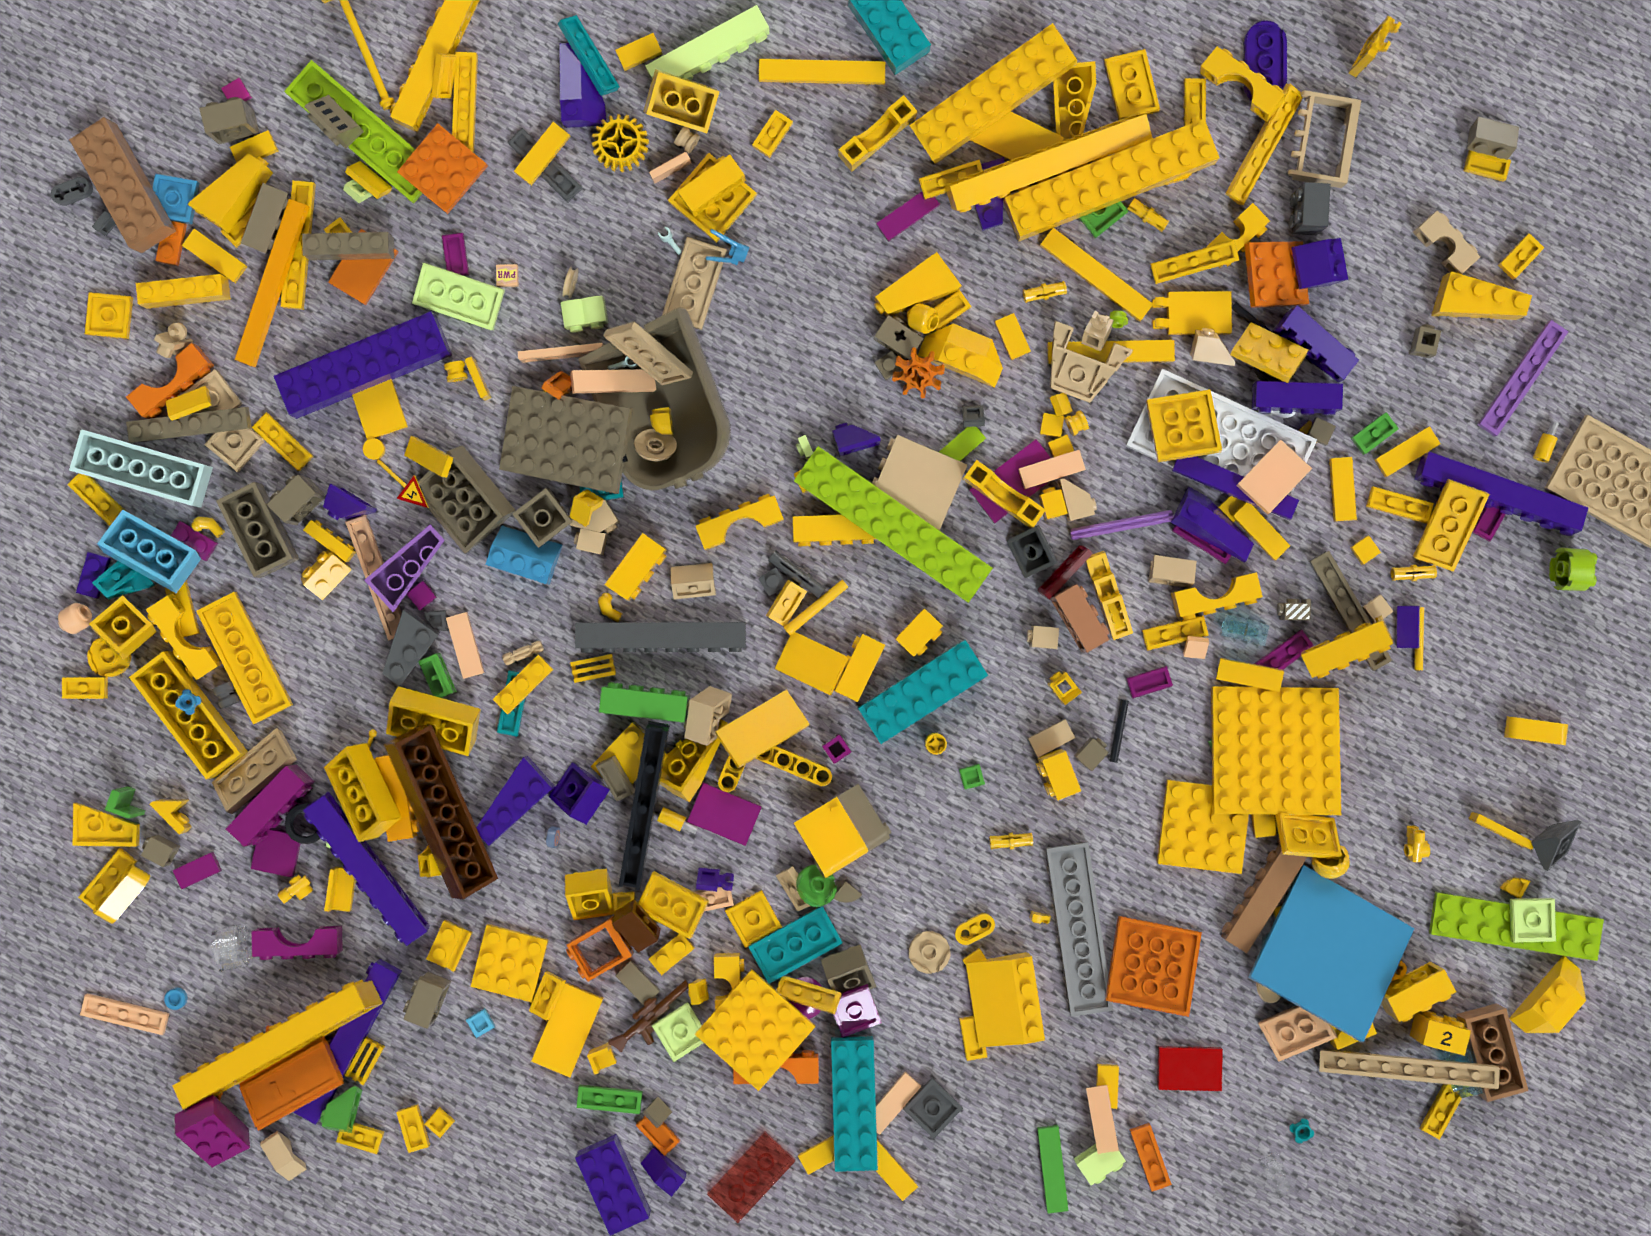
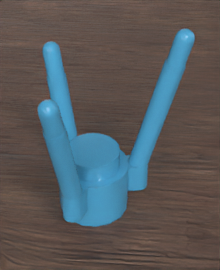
(738, 251)

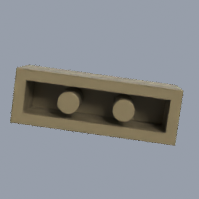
(265, 218)

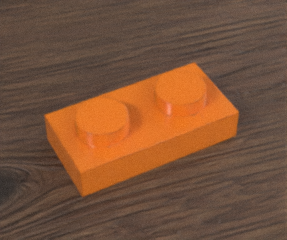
(171, 247)

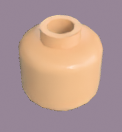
(74, 618)

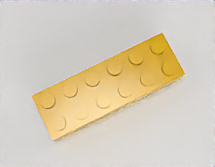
(201, 735)

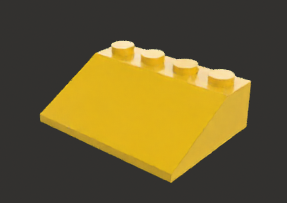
(1005, 1001)

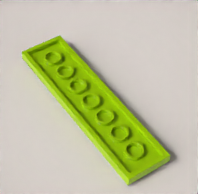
(377, 145)
(1490, 924)

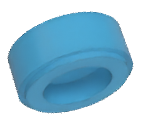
(175, 998)

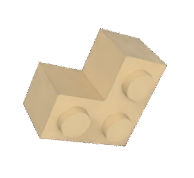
(704, 714)

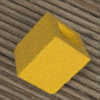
(584, 505)
(601, 1057)

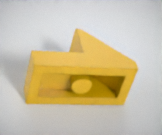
(169, 809)

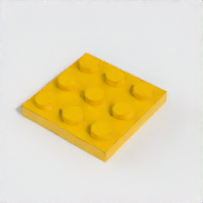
(721, 213)
(1184, 425)
(509, 963)

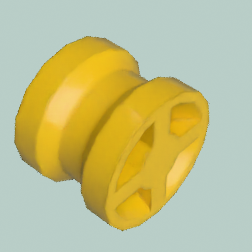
(455, 371)
(1076, 423)

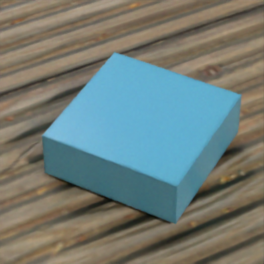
(480, 1023)

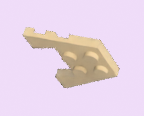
(1077, 373)

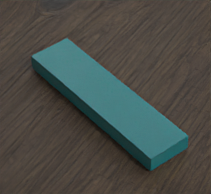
(588, 55)

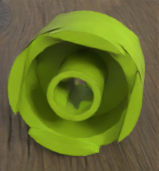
(1573, 569)

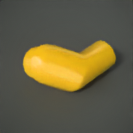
(606, 608)

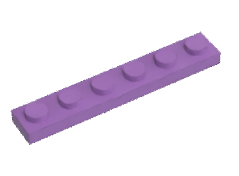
(1522, 378)

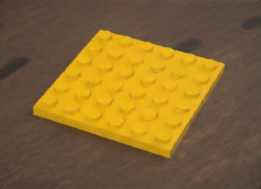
(1275, 751)

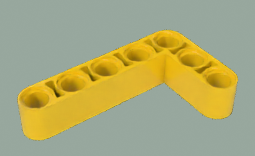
(771, 759)

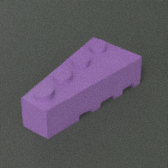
(401, 571)

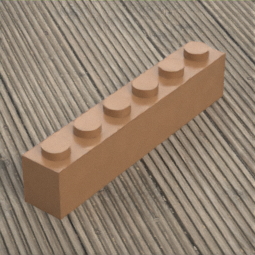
(1262, 898)

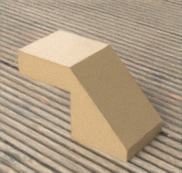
(280, 1154)

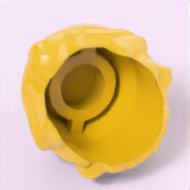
(1332, 867)

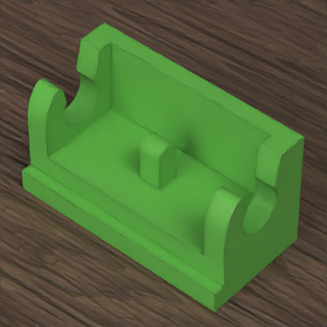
(437, 675)

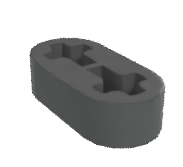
(70, 186)

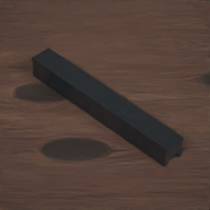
(644, 804)

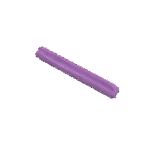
(1121, 525)

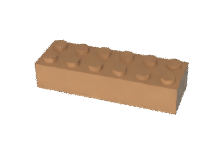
(122, 185)

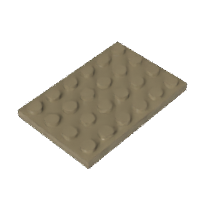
(565, 439)

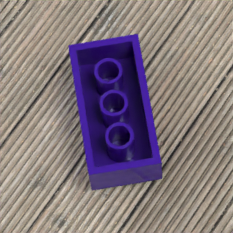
(613, 1184)

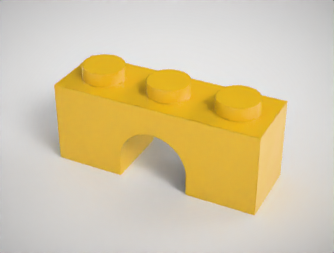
(1250, 223)
(728, 967)

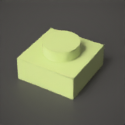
(356, 191)
(804, 447)

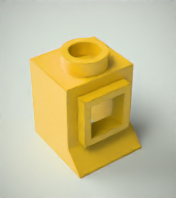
(1069, 695)

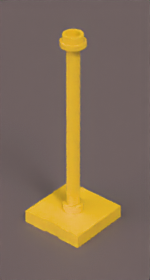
(386, 102)

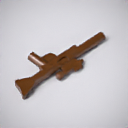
(650, 1014)

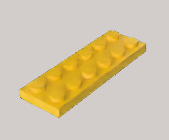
(244, 657)

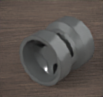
(226, 695)

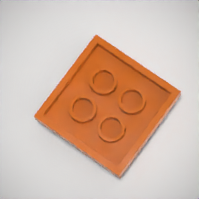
(442, 168)
(1273, 275)

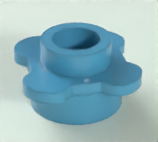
(182, 702)

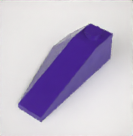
(579, 98)

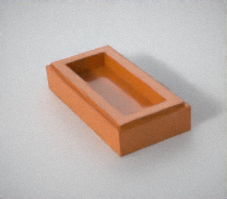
(558, 385)
(661, 1137)

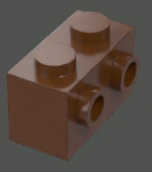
(636, 926)

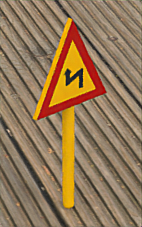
(412, 492)

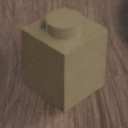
(1091, 753)
(159, 850)

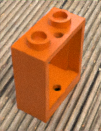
(584, 969)

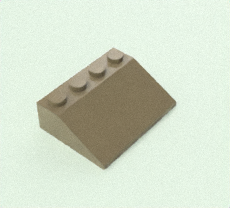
(465, 501)

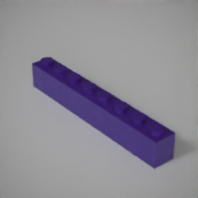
(1505, 494)
(367, 869)
(351, 1035)

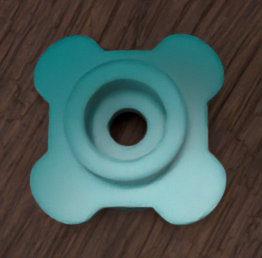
(1305, 1135)

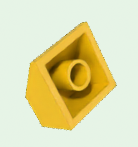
(589, 894)

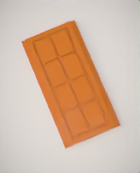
(291, 1083)

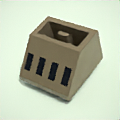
(333, 121)

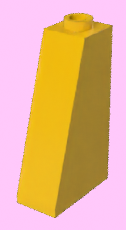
(232, 192)
(921, 285)

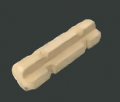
(523, 652)

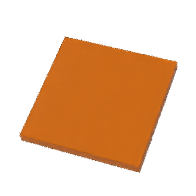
(1153, 966)

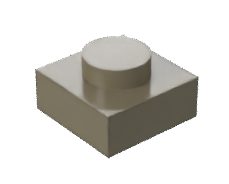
(887, 366)

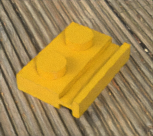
(449, 945)

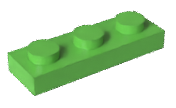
(609, 1099)

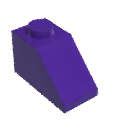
(663, 1171)

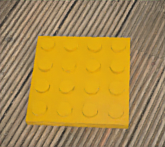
(1196, 836)
(755, 1029)

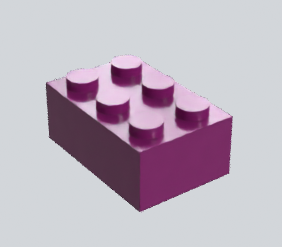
(212, 1131)

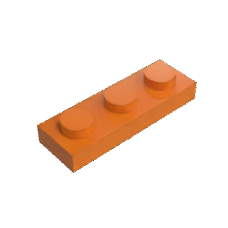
(1150, 1157)

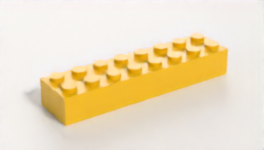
(994, 93)

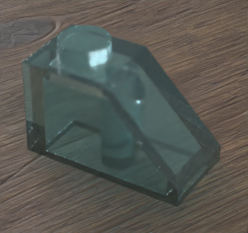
(1245, 630)

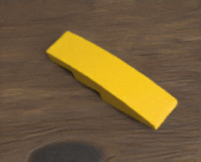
(1108, 595)

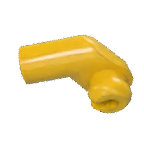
(207, 523)

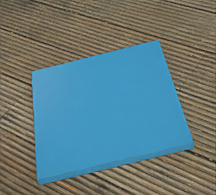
(1331, 953)

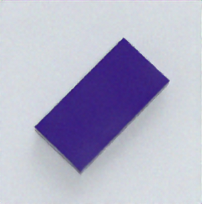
(1408, 626)

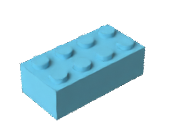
(149, 551)

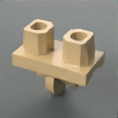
(172, 341)

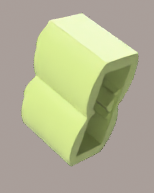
(584, 313)

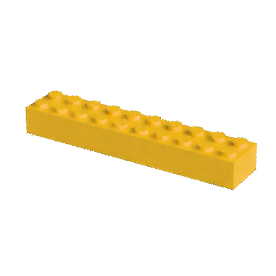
(1111, 180)
(277, 1043)

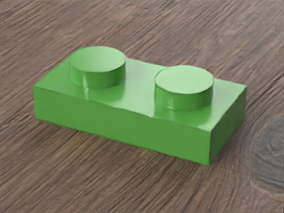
(1374, 433)

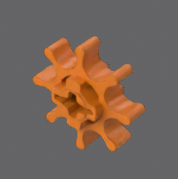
(924, 369)

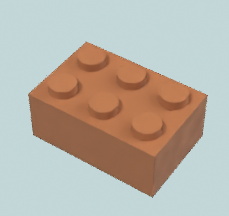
(1080, 618)

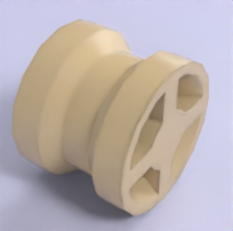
(687, 139)

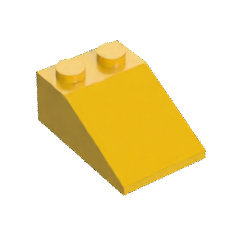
(627, 751)

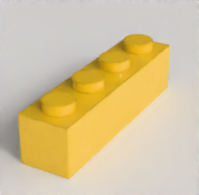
(331, 542)

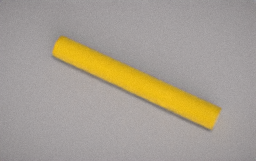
(1418, 657)

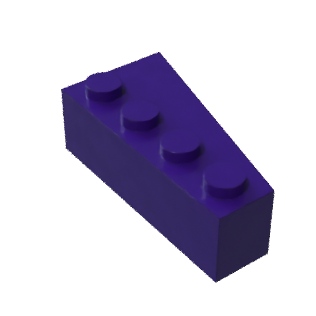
(1297, 397)

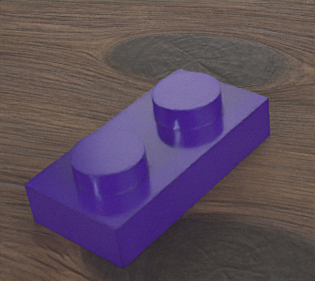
(93, 567)

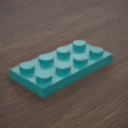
(795, 944)

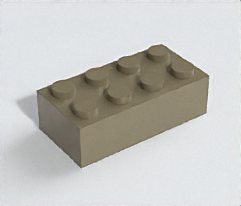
(257, 530)

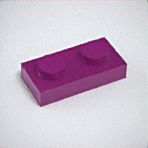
(196, 540)

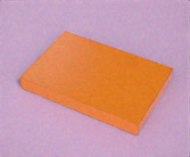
(360, 276)

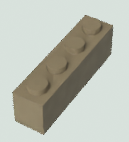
(348, 246)

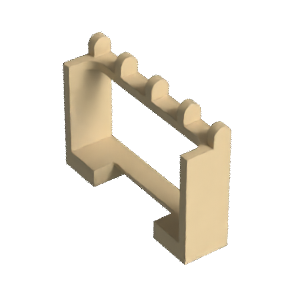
(1351, 119)

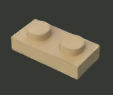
(788, 881)

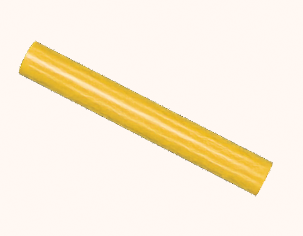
(814, 608)

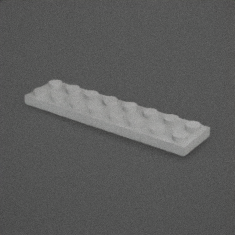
(1078, 928)

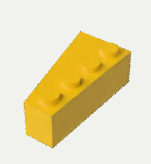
(1476, 298)

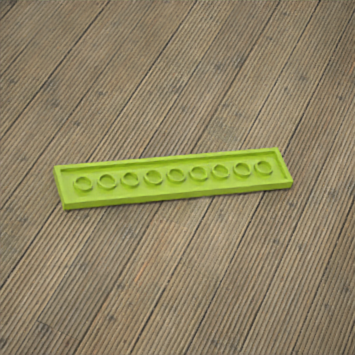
(893, 524)

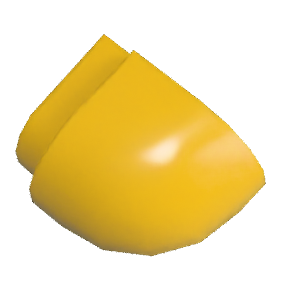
(662, 421)

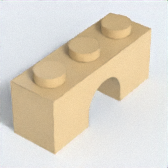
(1460, 254)

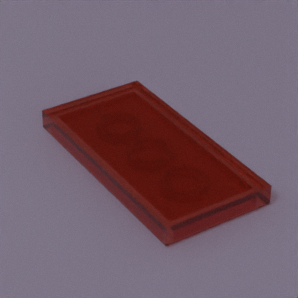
(751, 1177)

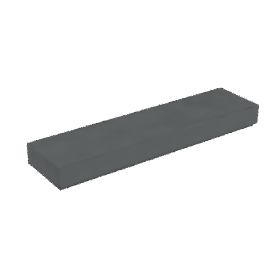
(553, 173)

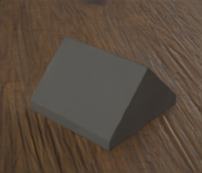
(1032, 551)
(1555, 842)

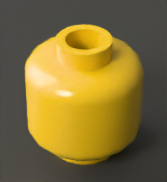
(922, 318)

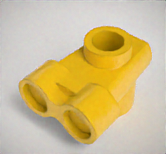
(1416, 844)
(298, 886)

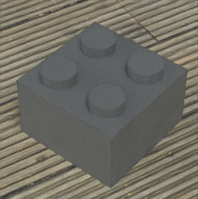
(1310, 208)

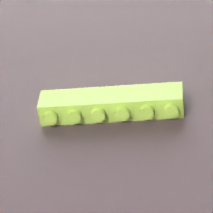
(713, 46)

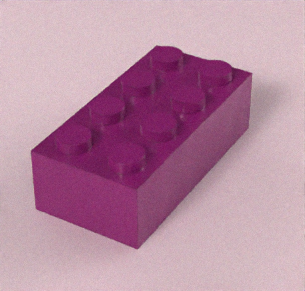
(270, 805)

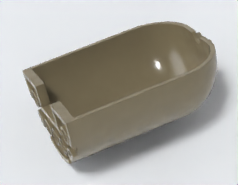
(695, 405)

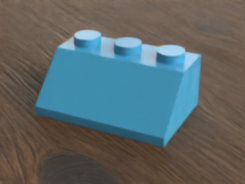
(518, 554)

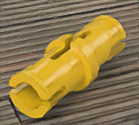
(1148, 215)
(1044, 291)
(1400, 573)
(1011, 841)

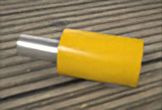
(1546, 444)
(675, 821)

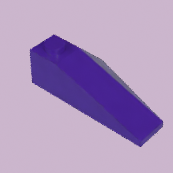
(1206, 521)

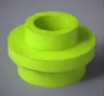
(1120, 319)

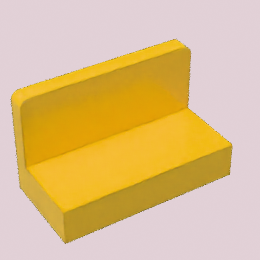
(339, 890)

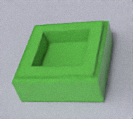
(971, 776)

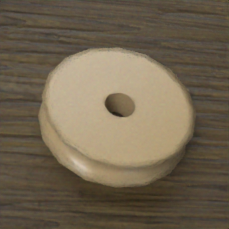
(570, 282)

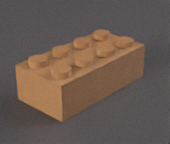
(1494, 1044)

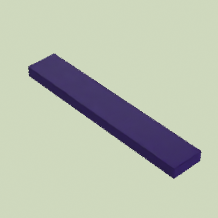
(1226, 482)

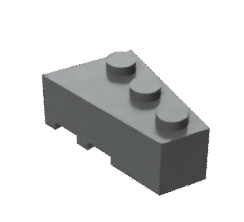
(408, 646)

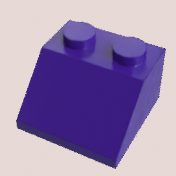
(1320, 263)
(579, 793)

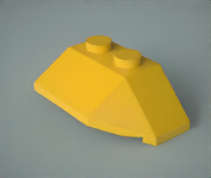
(964, 353)
(1552, 1000)

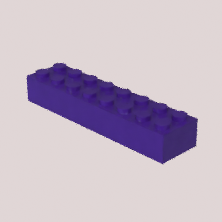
(362, 365)

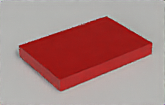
(1190, 1068)

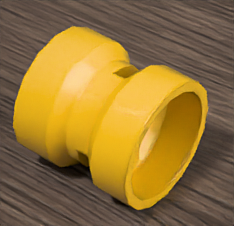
(935, 743)

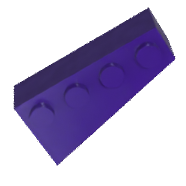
(1322, 347)
(517, 797)

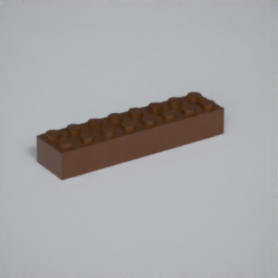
(441, 811)

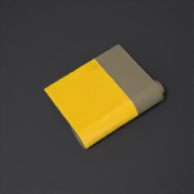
(842, 831)

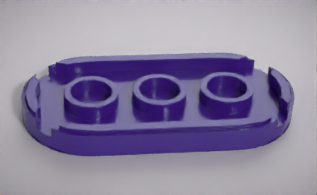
(1266, 53)

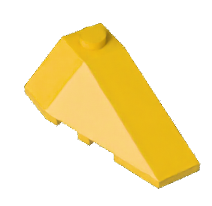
(1073, 98)
(687, 766)

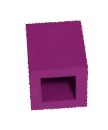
(836, 748)

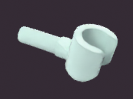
(668, 238)
(622, 364)

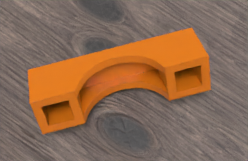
(191, 366)
(802, 1066)

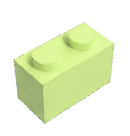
(1097, 1166)

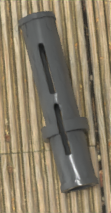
(817, 588)

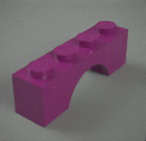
(271, 942)

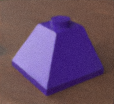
(853, 439)
(344, 504)

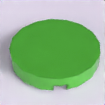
(814, 888)

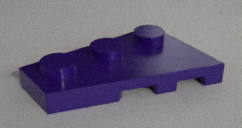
(990, 214)

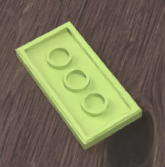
(458, 296)

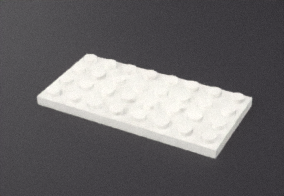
(1242, 431)

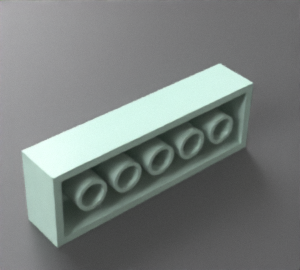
(141, 468)

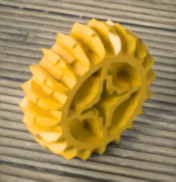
(618, 124)

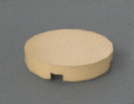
(927, 946)

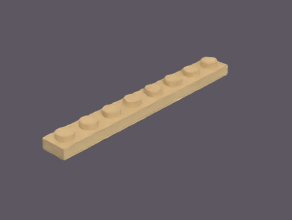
(1409, 1068)

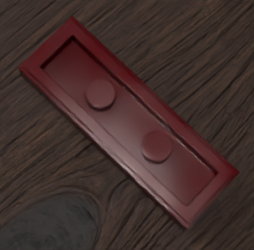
(1064, 571)

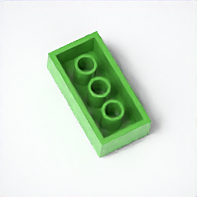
(644, 703)

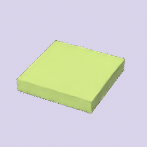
(1532, 920)
(678, 1031)

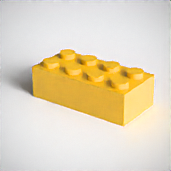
(452, 721)
(362, 792)

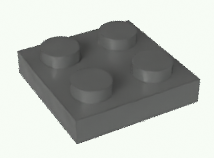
(932, 1107)

